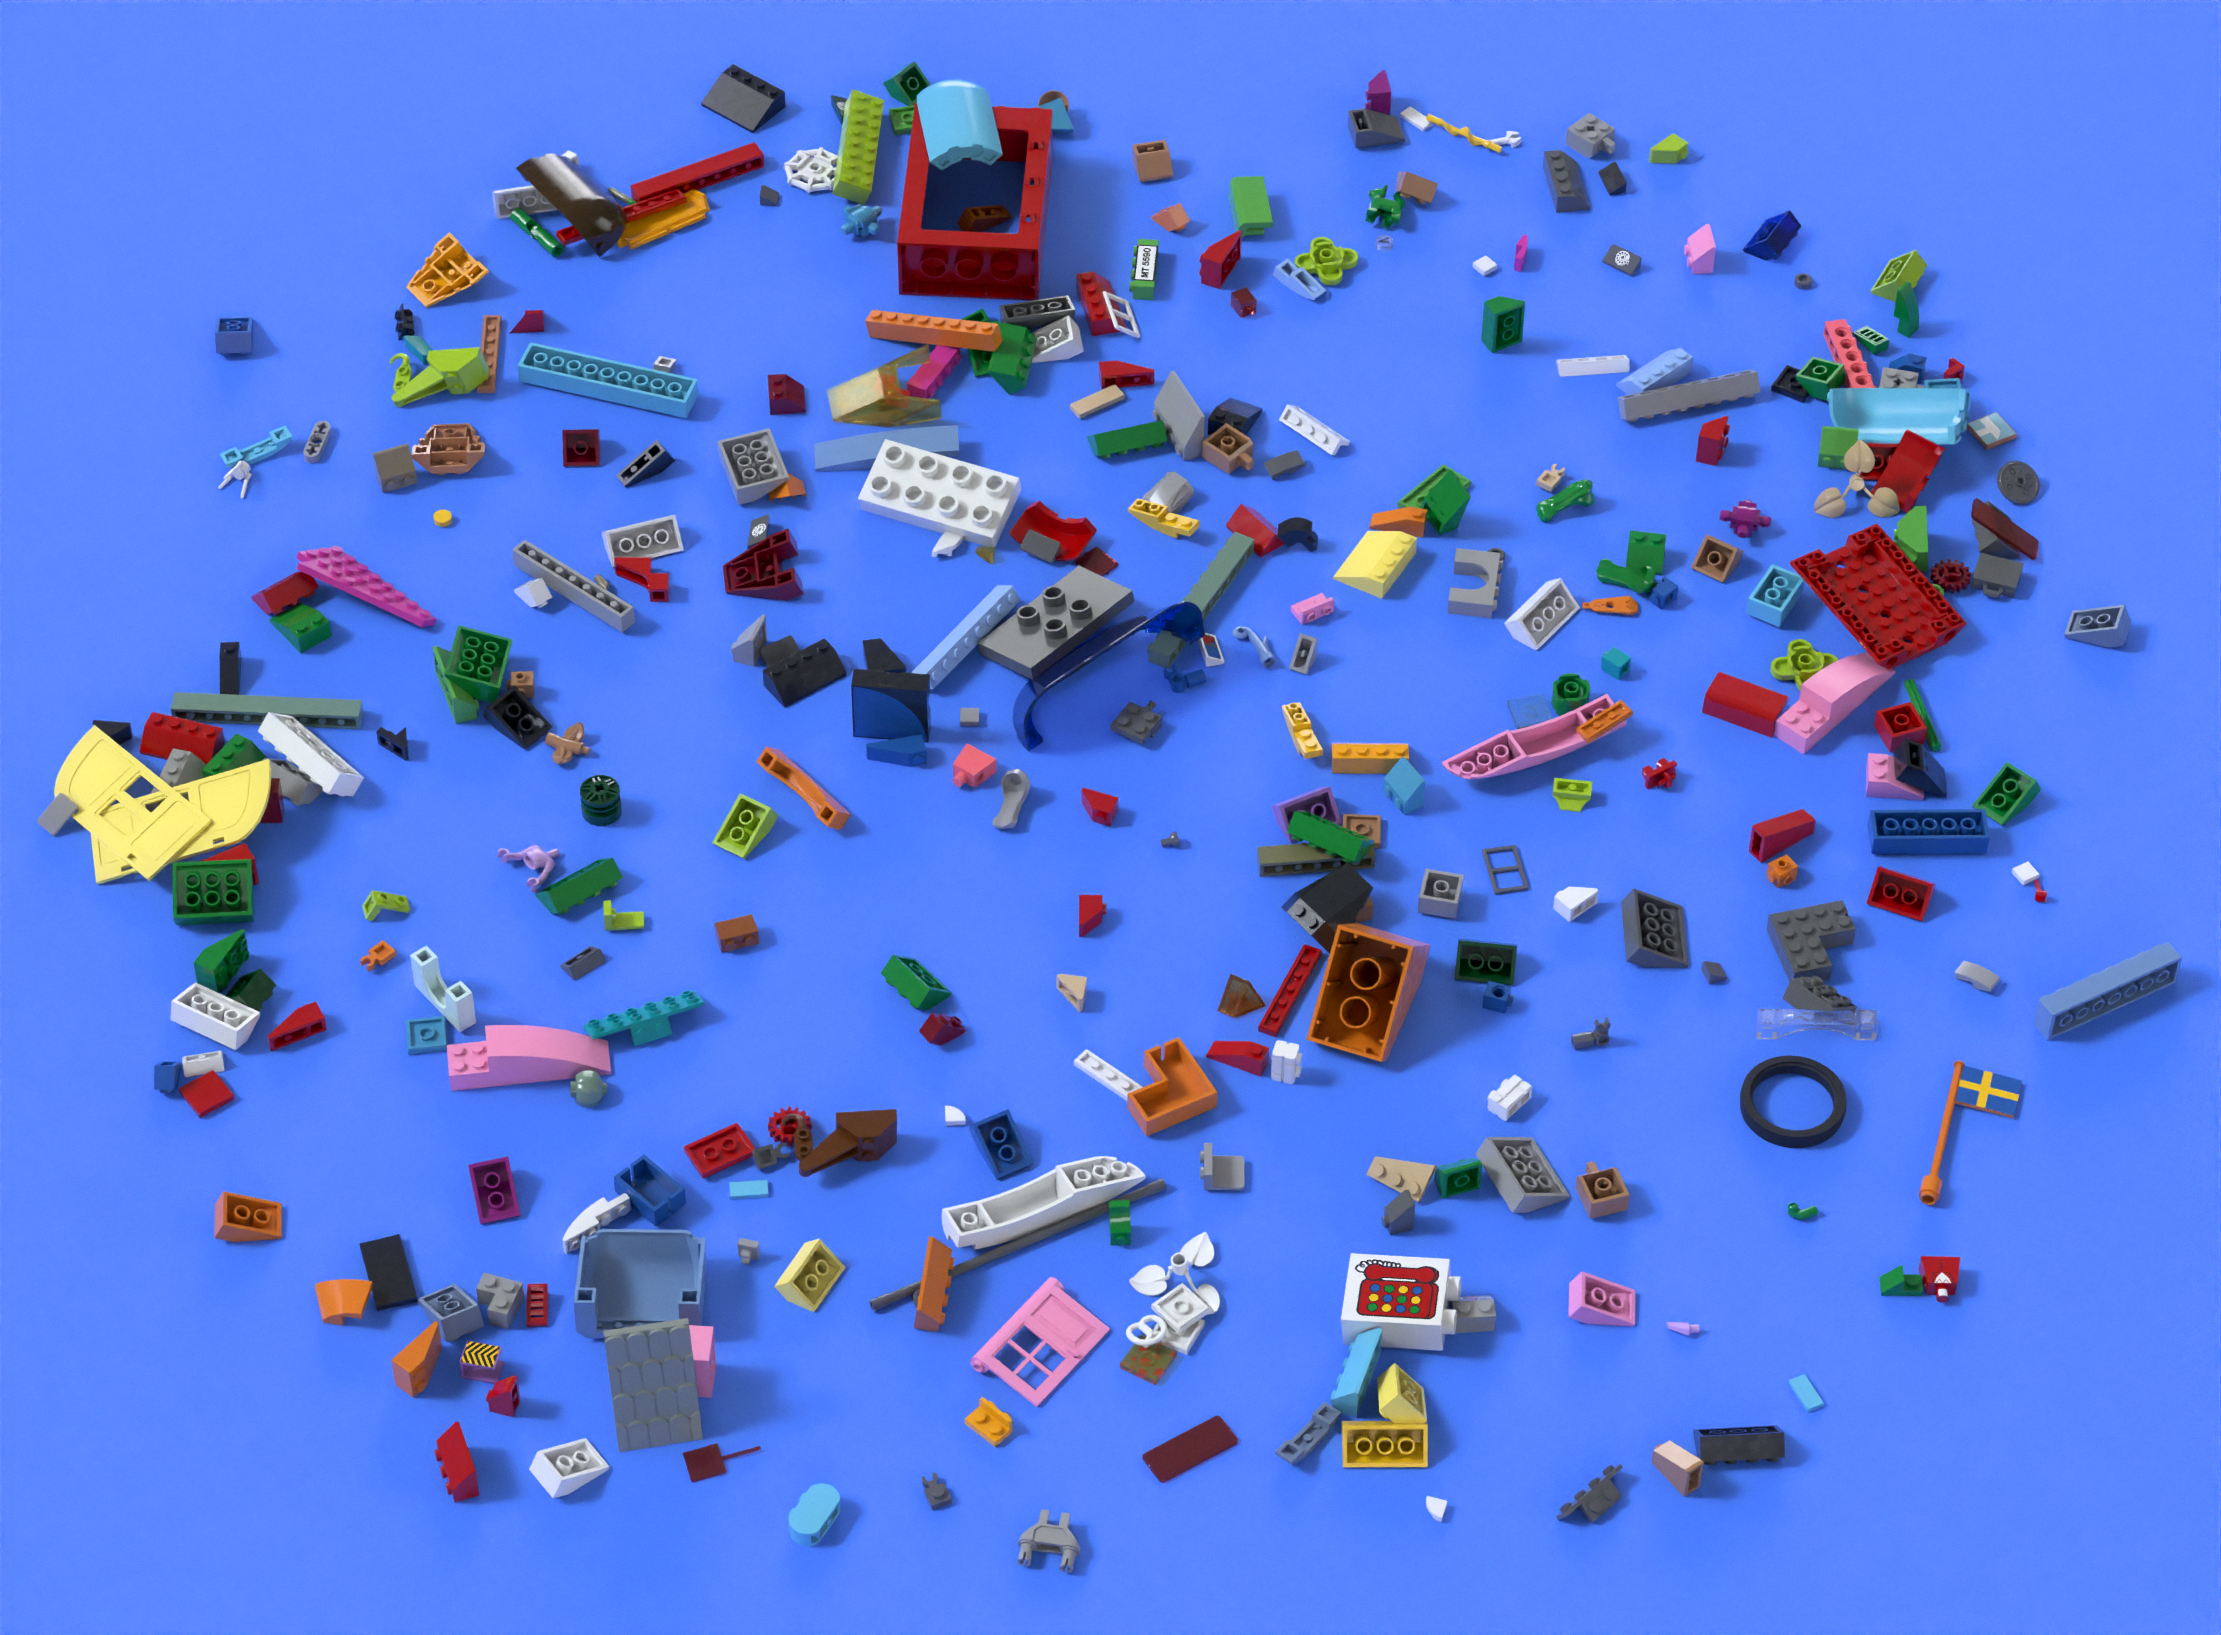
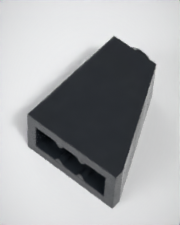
(880, 657)

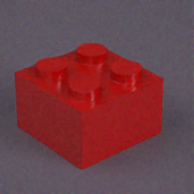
(1899, 723)

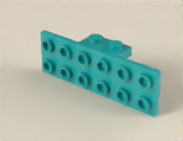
(646, 1022)

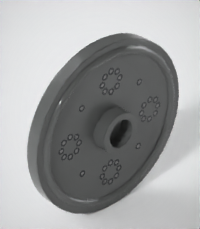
(2018, 482)

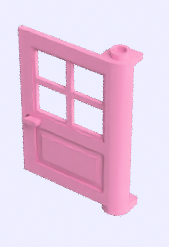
(1058, 1323)

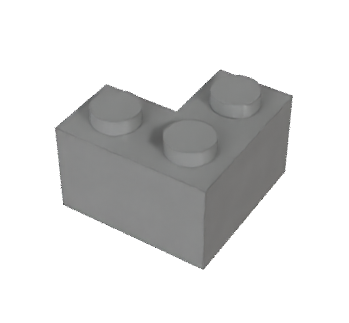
(502, 1297)

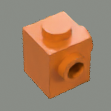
(1782, 871)

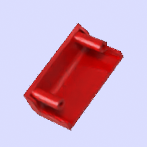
(1743, 704)

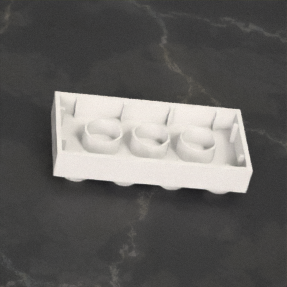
(939, 493)

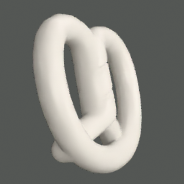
(1158, 1335)

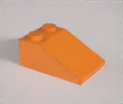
(247, 1218)
(417, 1361)

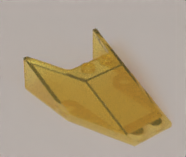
(877, 398)

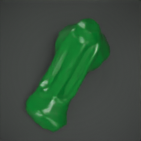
(1575, 494)
(1638, 580)

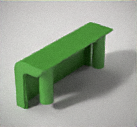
(1250, 205)

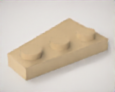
(1402, 1175)

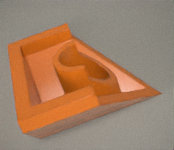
(790, 488)

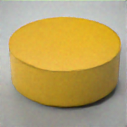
(442, 518)

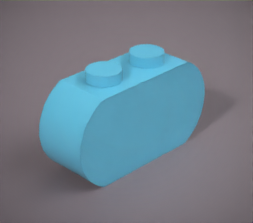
(814, 1514)

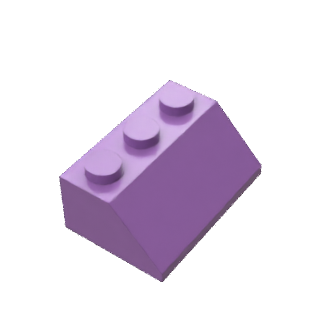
(1318, 802)

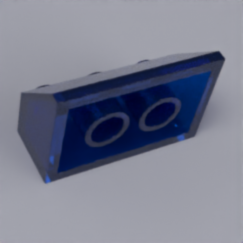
(1773, 236)

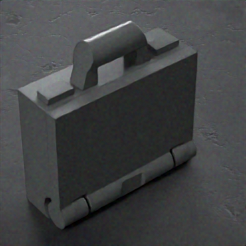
(1997, 576)

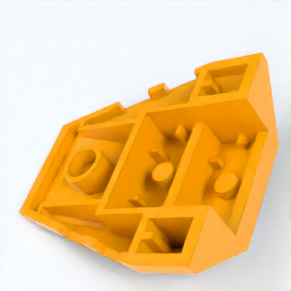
(445, 272)

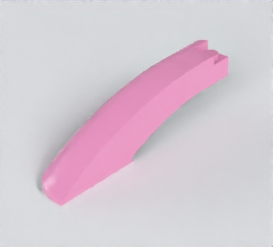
(1529, 745)

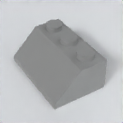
(294, 782)

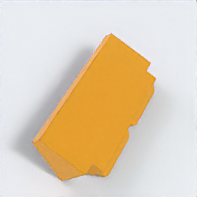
(666, 221)

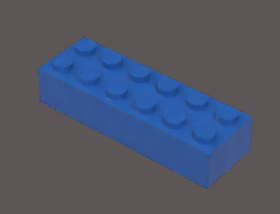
(1928, 831)

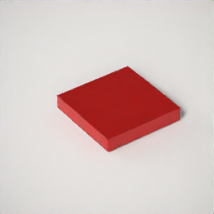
(206, 1093)

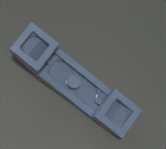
(1310, 1435)

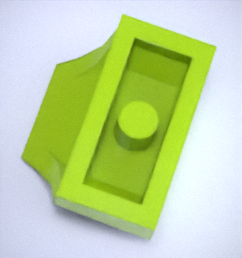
(1571, 794)

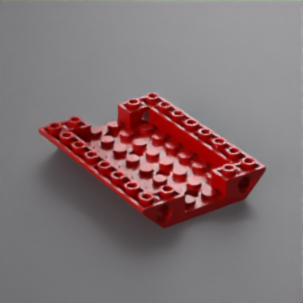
(1892, 589)

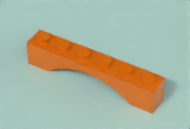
(822, 804)

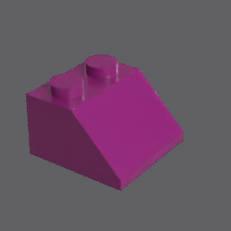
(1379, 94)

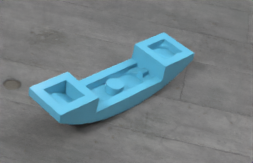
(259, 451)

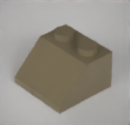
(394, 468)

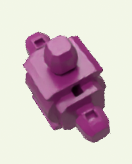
(1745, 518)

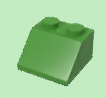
(1834, 445)

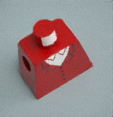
(1939, 1276)

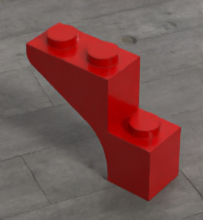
(640, 572)

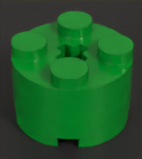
(1569, 693)

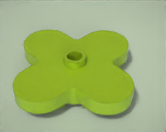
(1327, 260)
(1800, 662)

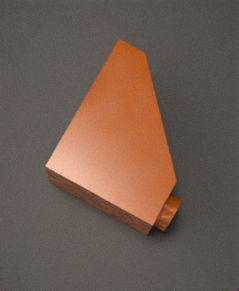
(1367, 990)

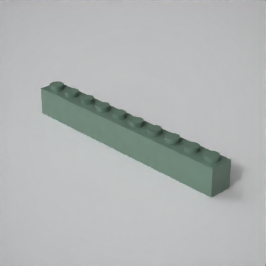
(1205, 594)
(254, 709)

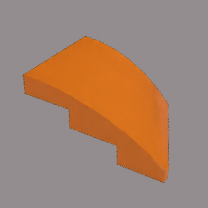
(342, 1299)

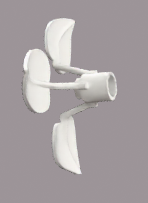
(1197, 1251)

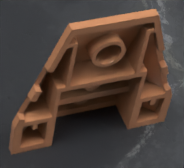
(449, 449)

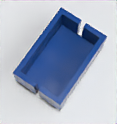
(651, 1190)

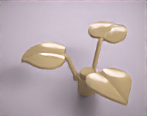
(1857, 458)

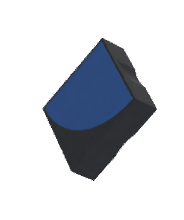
(890, 704)

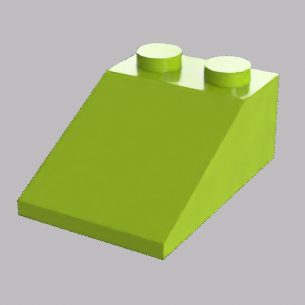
(745, 826)

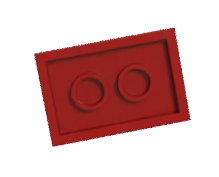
(719, 1150)

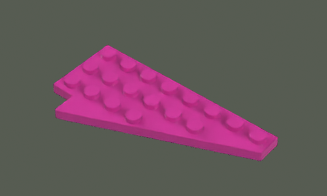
(347, 574)

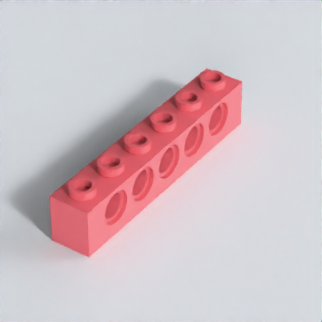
(1845, 351)

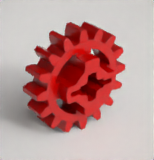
(786, 1133)

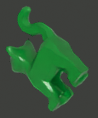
(1385, 208)

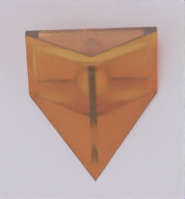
(1239, 997)

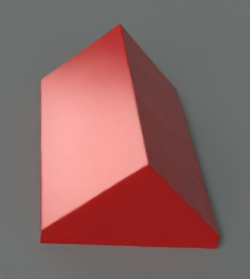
(1253, 525)

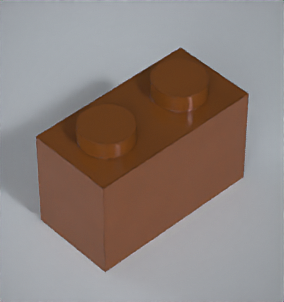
(736, 933)

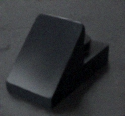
(394, 743)

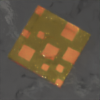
(1148, 1362)

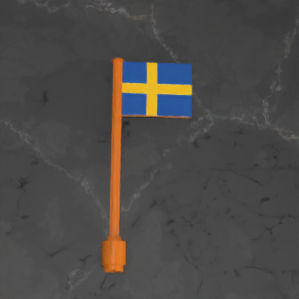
(1975, 1090)

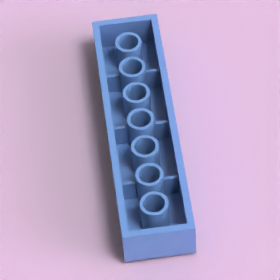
(2107, 990)

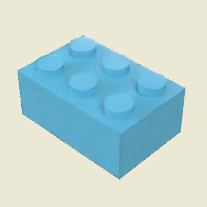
(1775, 595)

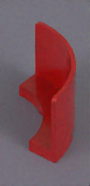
(1909, 468)
(1071, 533)

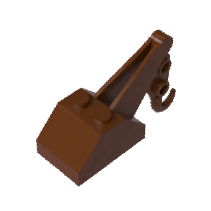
(856, 1135)

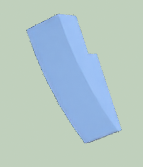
(1298, 280)

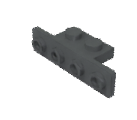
(1596, 1498)

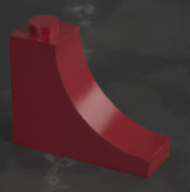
(275, 807)

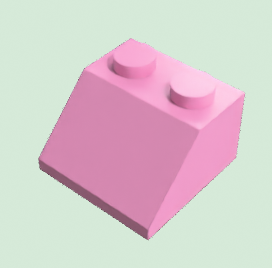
(1701, 251)

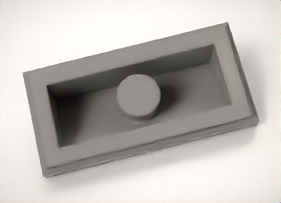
(57, 813)

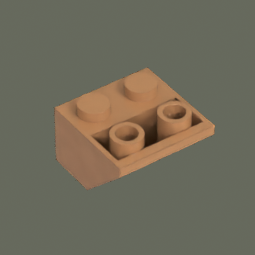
(1152, 160)

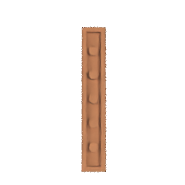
(490, 349)

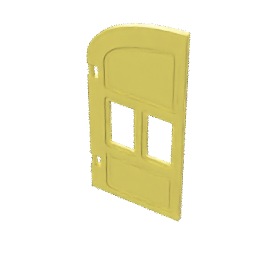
(98, 775)
(230, 799)

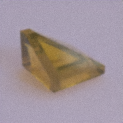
(986, 553)

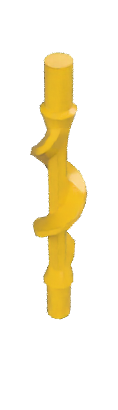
(1465, 131)

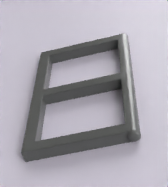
(1518, 867)

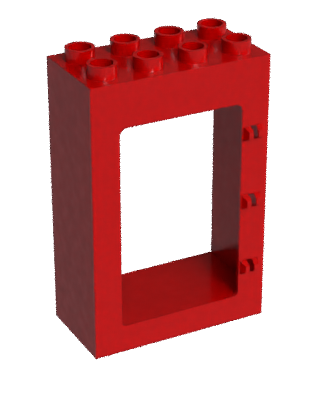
(980, 262)

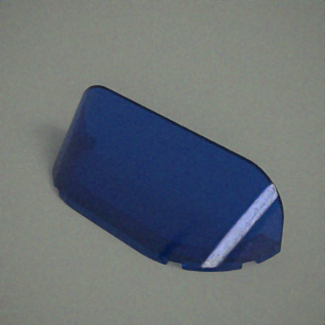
(1181, 619)

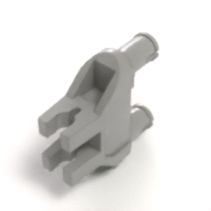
(1049, 1539)

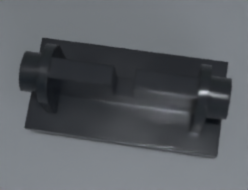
(404, 322)

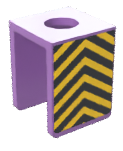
(481, 1362)

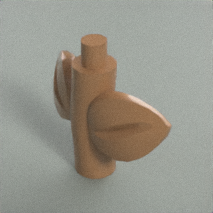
(568, 745)

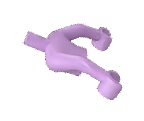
(534, 858)

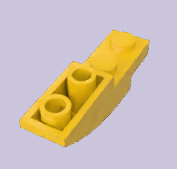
(1162, 520)
(1300, 731)

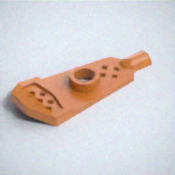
(1624, 605)

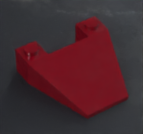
(760, 570)

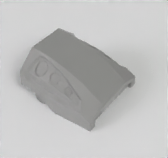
(1171, 492)

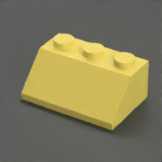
(810, 1275)
(1400, 1397)

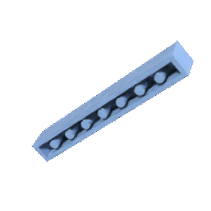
(968, 633)

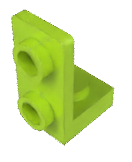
(378, 900)
(621, 920)

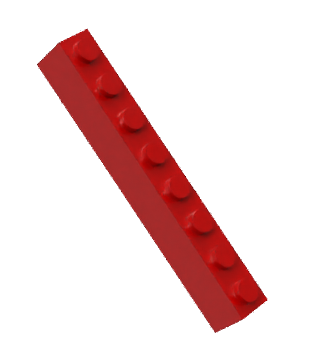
(702, 173)

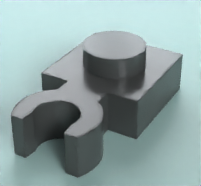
(766, 1155)
(935, 1493)

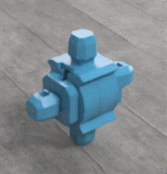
(861, 220)

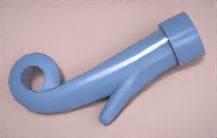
(1265, 656)

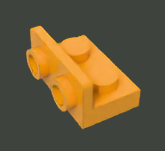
(990, 1422)

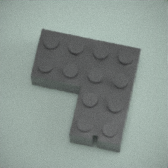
(1804, 935)

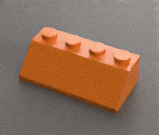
(933, 1286)

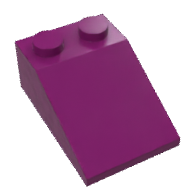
(494, 1190)

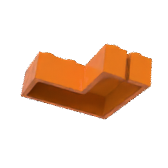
(1177, 1091)

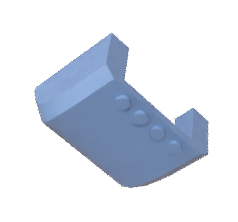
(638, 1279)

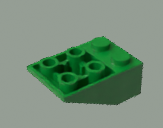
(1446, 503)
(221, 961)

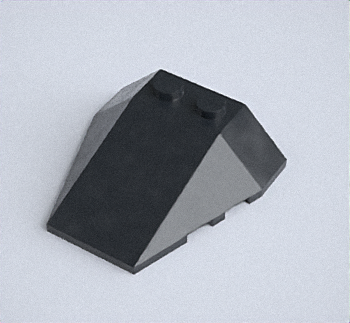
(1329, 903)

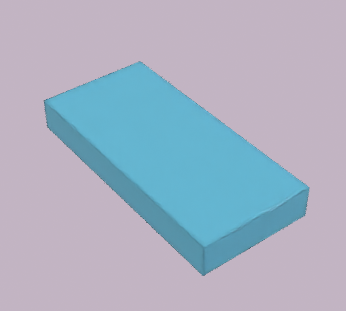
(748, 1189)
(1806, 1393)

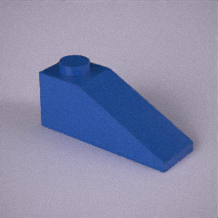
(899, 751)

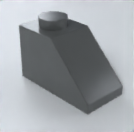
(1399, 1214)

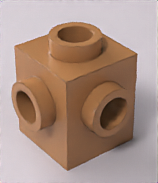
(524, 682)

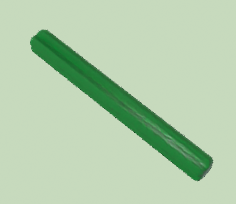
(1919, 705)

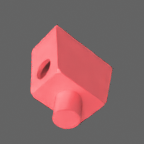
(972, 767)

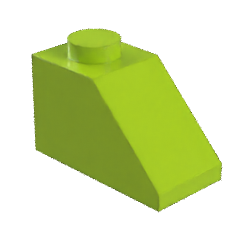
(1669, 150)

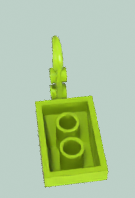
(449, 369)

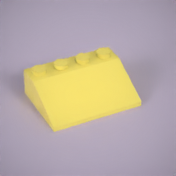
(1377, 561)

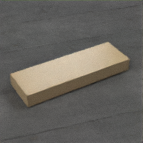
(1097, 401)

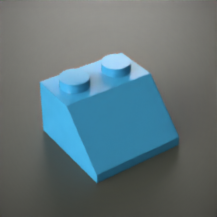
(1404, 787)

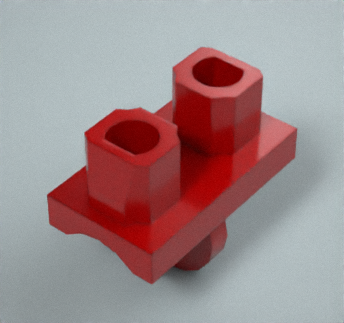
(1661, 775)

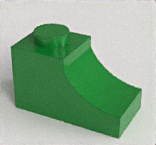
(1119, 1222)

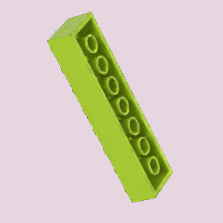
(858, 147)

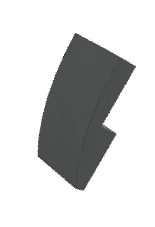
(1286, 462)

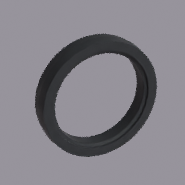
(1786, 1137)

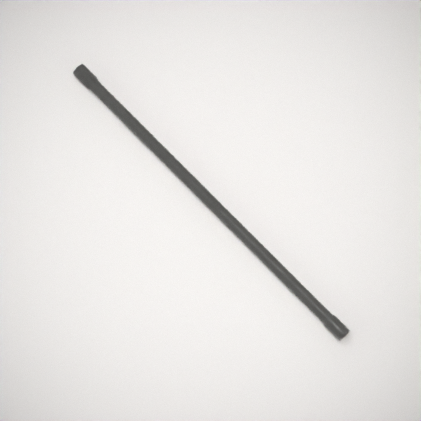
(1148, 1190)

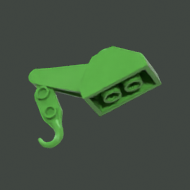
(1912, 539)

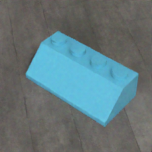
(1357, 1372)

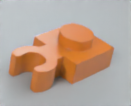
(378, 954)

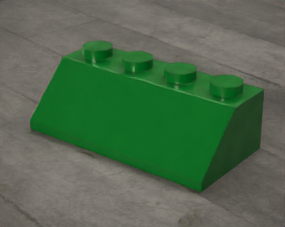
(1013, 358)
(1128, 438)
(1329, 836)
(580, 885)

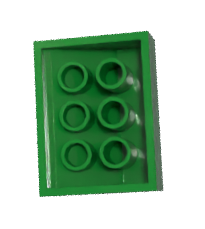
(478, 662)
(213, 892)

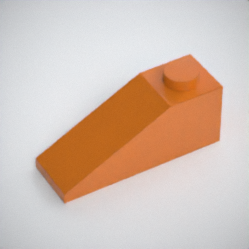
(1407, 520)

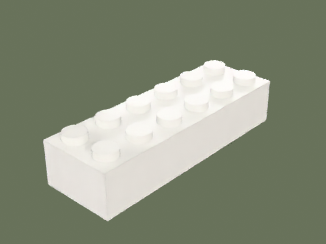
(310, 755)

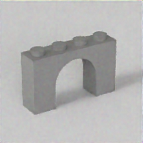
(1477, 601)

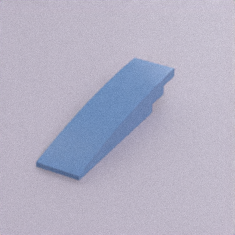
(862, 450)

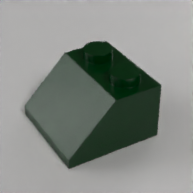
(252, 989)

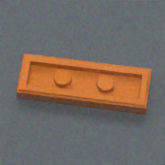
(1604, 721)

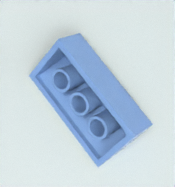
(1658, 373)

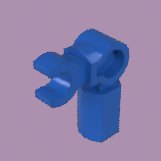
(1179, 682)

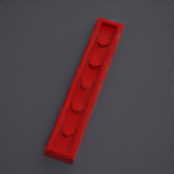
(1289, 990)

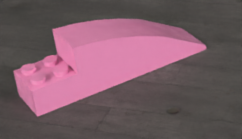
(1829, 699)
(524, 1056)

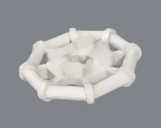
(806, 170)

